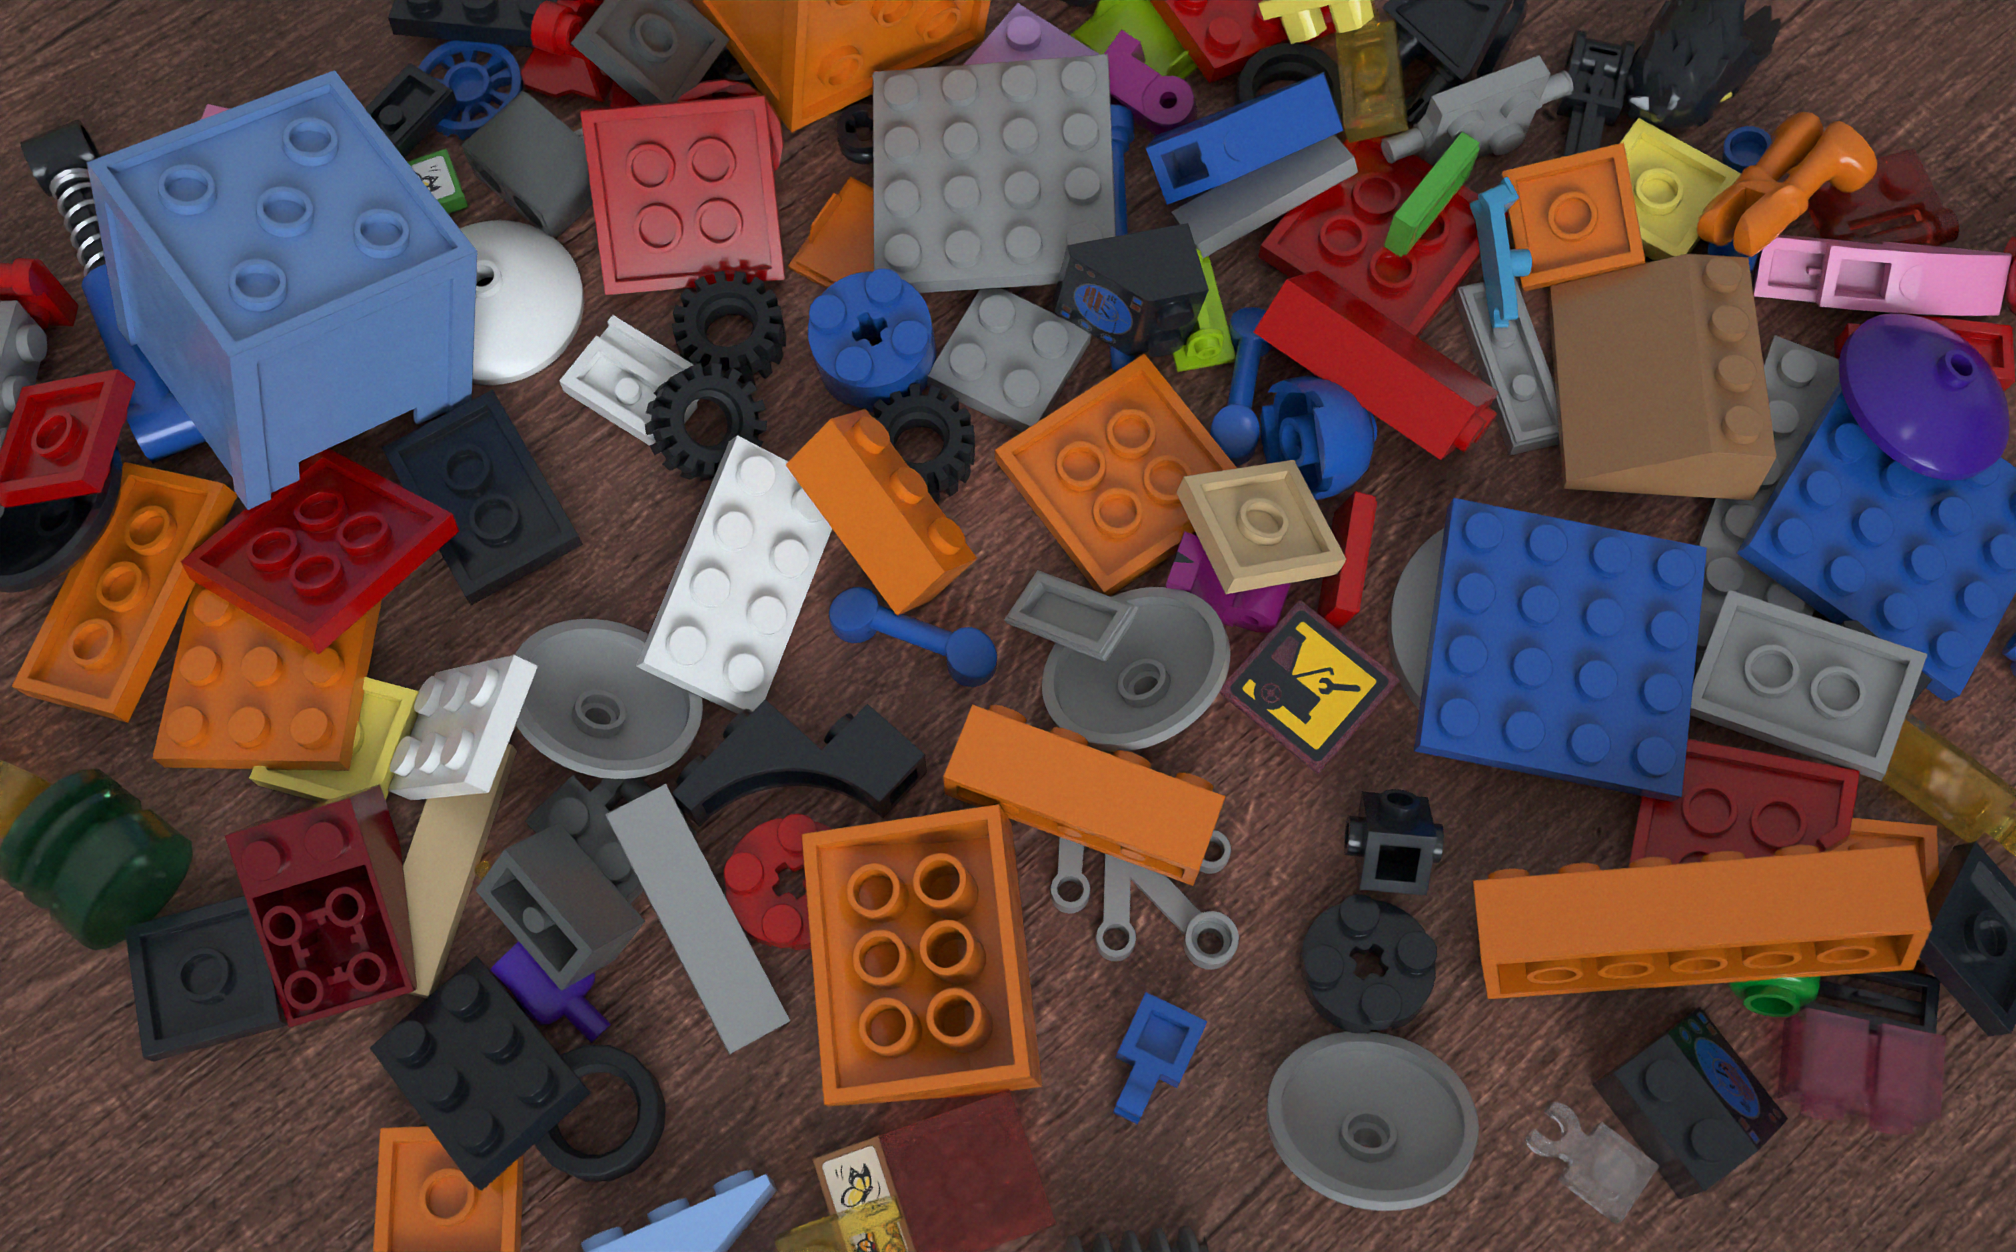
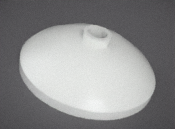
(528, 307)

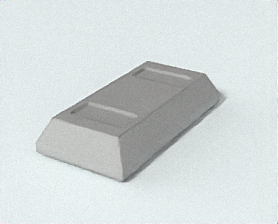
(1072, 615)

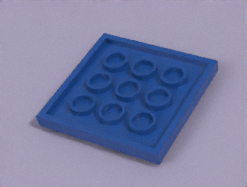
(1891, 546)
(1562, 650)

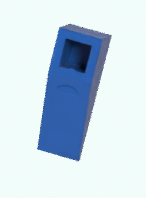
(1243, 138)

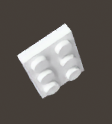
(461, 729)

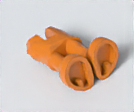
(1761, 208)

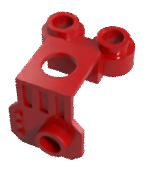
(555, 64)

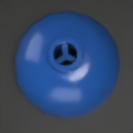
(1321, 431)

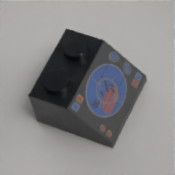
(1134, 289)
(1691, 1104)

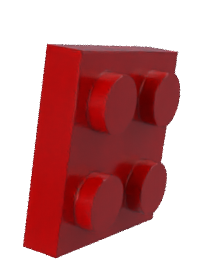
(63, 437)

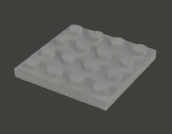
(991, 170)

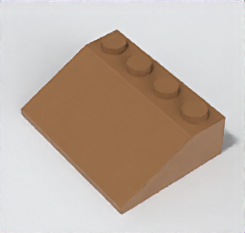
(1662, 380)

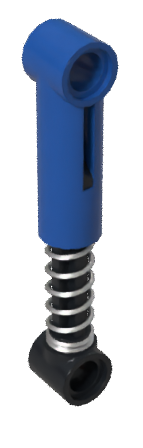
(61, 169)

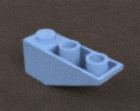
(699, 1228)

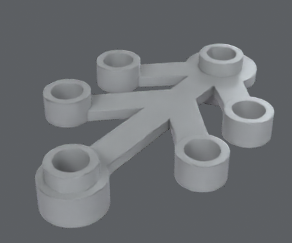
(1159, 890)

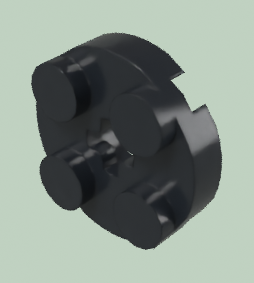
(1376, 1002)

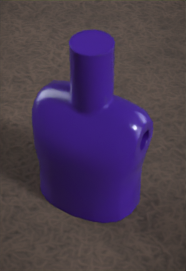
(543, 998)

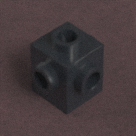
(1394, 842)

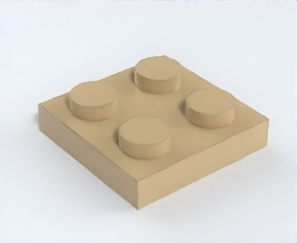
(1260, 526)

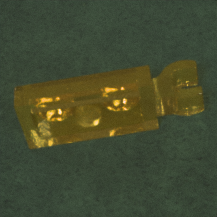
(1371, 80)
(1951, 785)

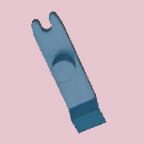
(1499, 261)

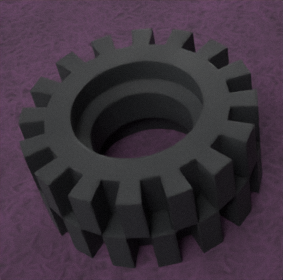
(727, 299)
(669, 411)
(944, 418)

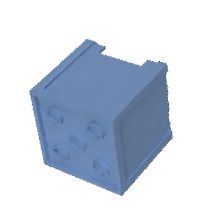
(287, 278)

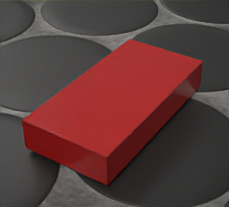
(1353, 530)

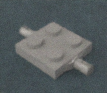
(1489, 109)

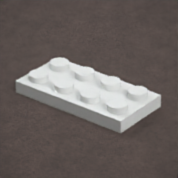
(738, 582)

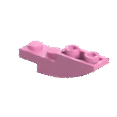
(1882, 276)

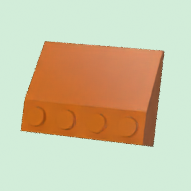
(920, 959)

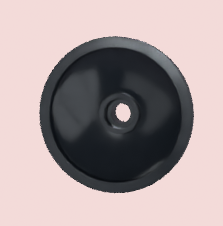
(54, 535)

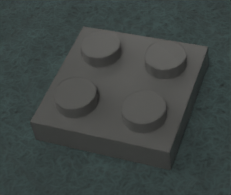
(651, 46)

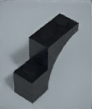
(766, 751)

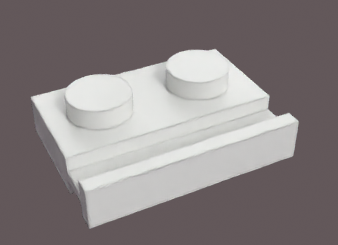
(620, 376)

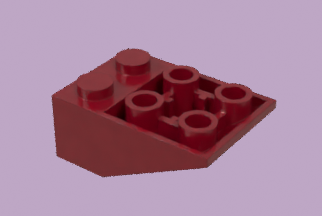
(329, 904)

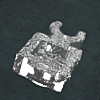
(1600, 1165)

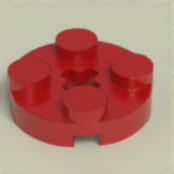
(754, 873)

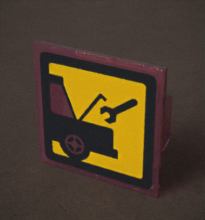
(1309, 686)

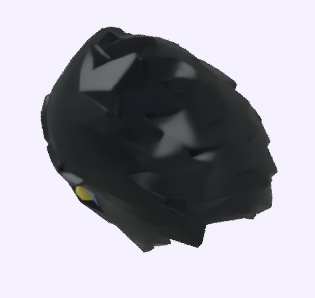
(1696, 59)

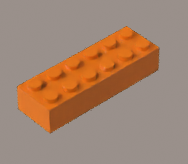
(1702, 920)

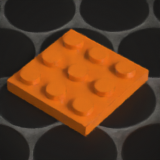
(1110, 473)
(258, 697)

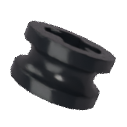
(851, 119)

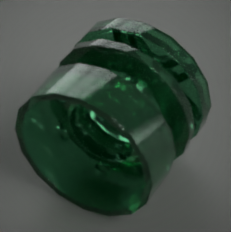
(94, 858)

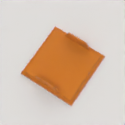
(839, 237)

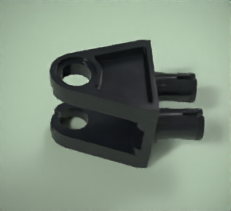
(1454, 39)

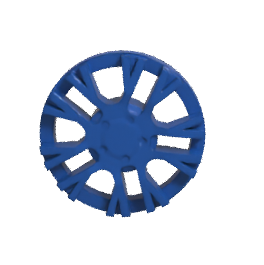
(473, 84)

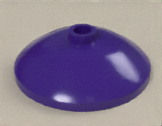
(1924, 396)

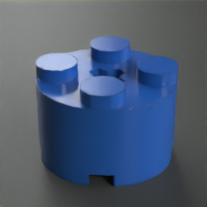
(867, 309)

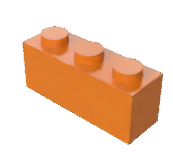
(881, 510)

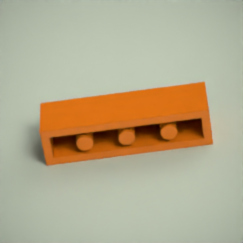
(1084, 792)

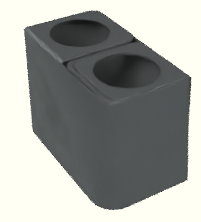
(532, 164)

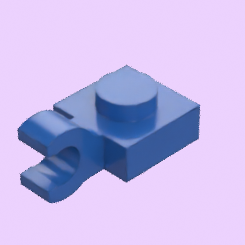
(1157, 1048)

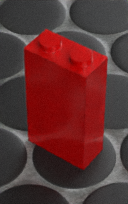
(1379, 364)

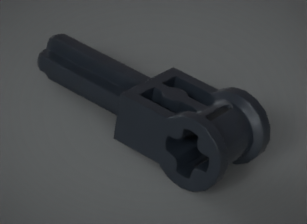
(1598, 91)

